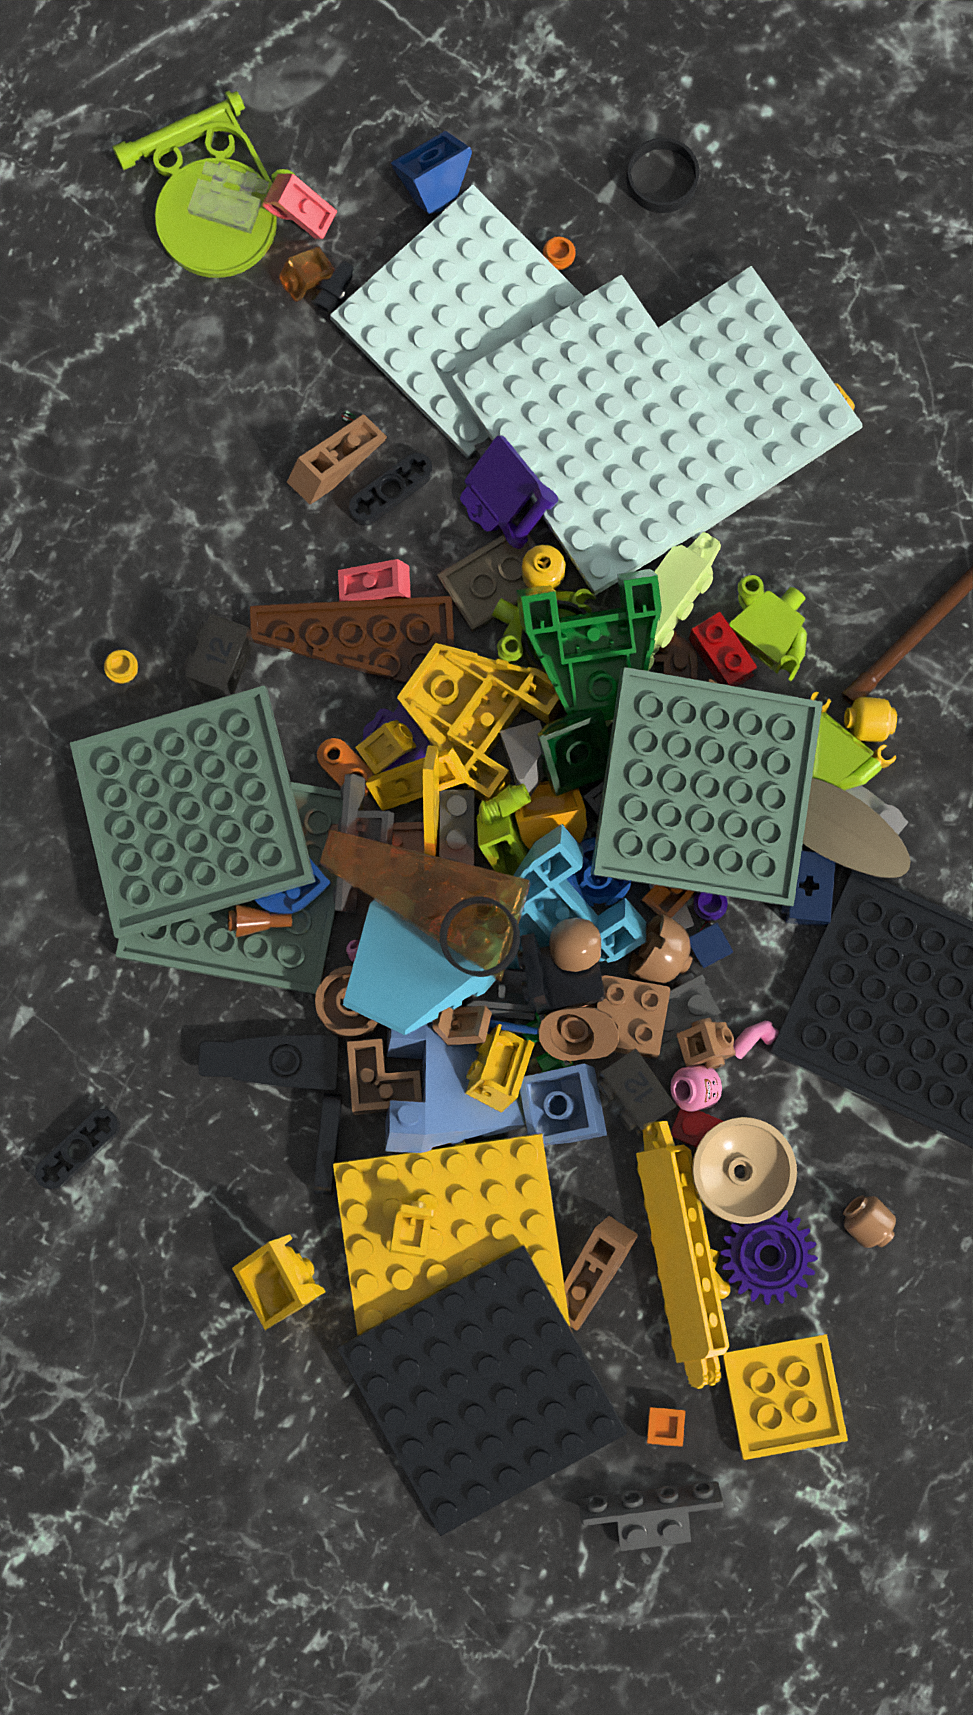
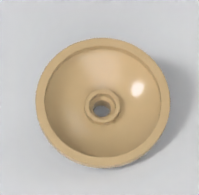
(767, 1166)

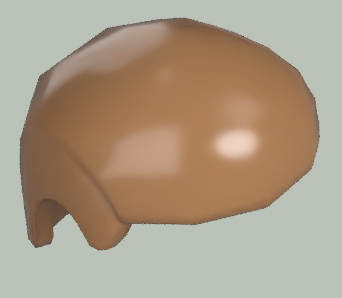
(575, 944)

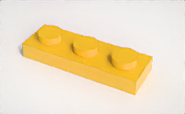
(406, 781)

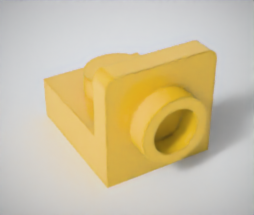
(386, 745)

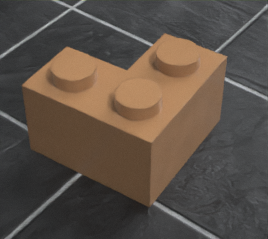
(371, 1084)

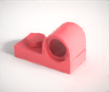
(295, 201)
(375, 581)

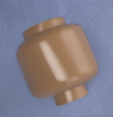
(869, 1221)

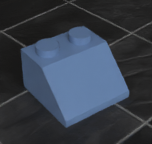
(563, 1105)

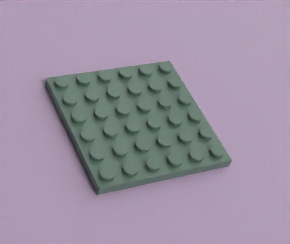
(706, 787)
(191, 812)
(274, 957)

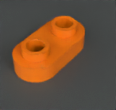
(347, 762)

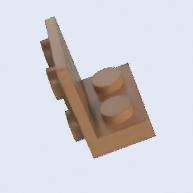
(638, 1013)

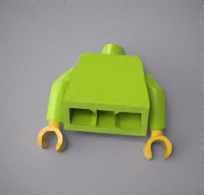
(842, 757)

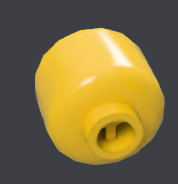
(543, 556)
(871, 719)

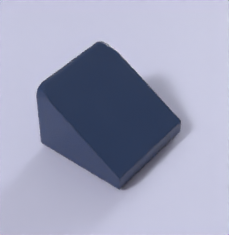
(710, 945)

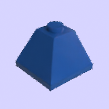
(434, 171)

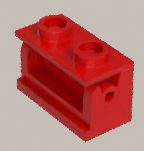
(722, 651)

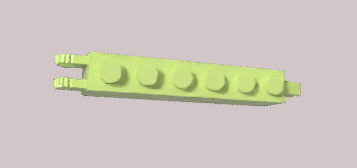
(681, 578)

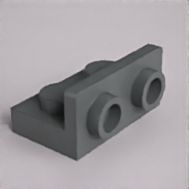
(688, 1004)

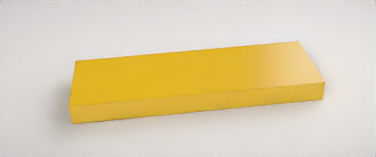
(431, 806)

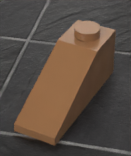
(334, 459)
(596, 1268)

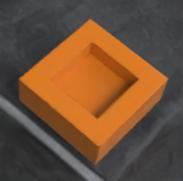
(665, 1426)

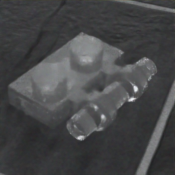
(224, 204)

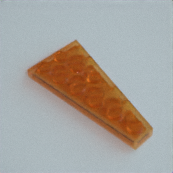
(427, 887)

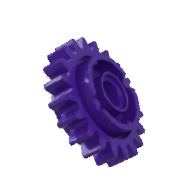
(773, 1279)

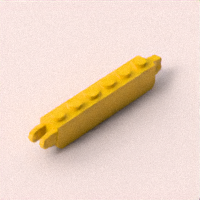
(682, 1255)

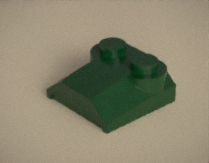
(574, 750)

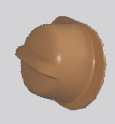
(578, 1034)

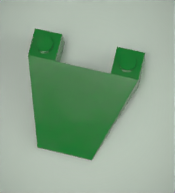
(589, 649)

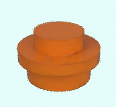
(559, 252)

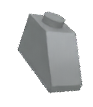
(524, 754)

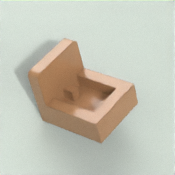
(463, 1025)

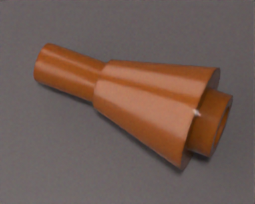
(248, 920)

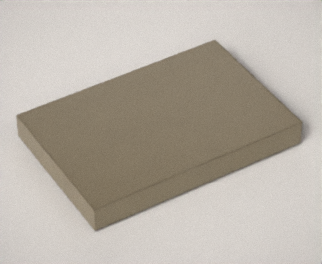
(484, 579)

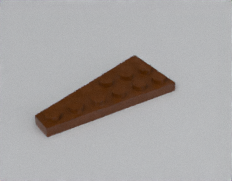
(363, 635)

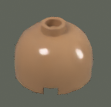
(663, 953)

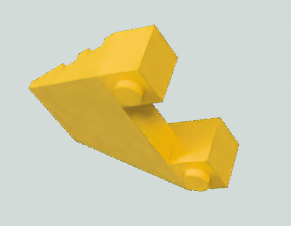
(468, 701)

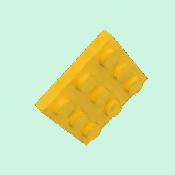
(784, 1397)

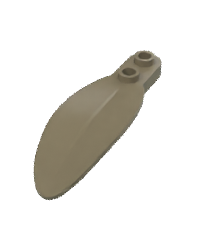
(852, 833)

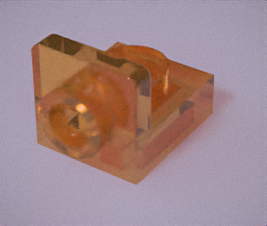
(305, 271)

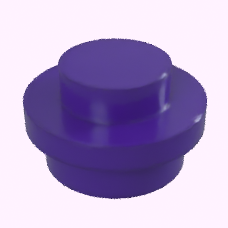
(710, 906)

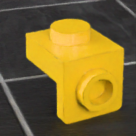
(411, 1229)

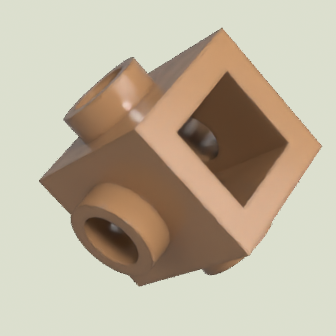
(706, 1043)

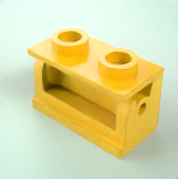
(499, 1068)

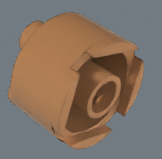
(334, 1015)

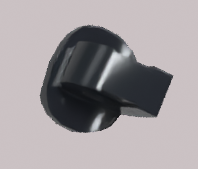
(331, 291)

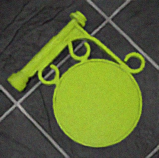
(190, 240)

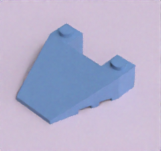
(445, 1109)

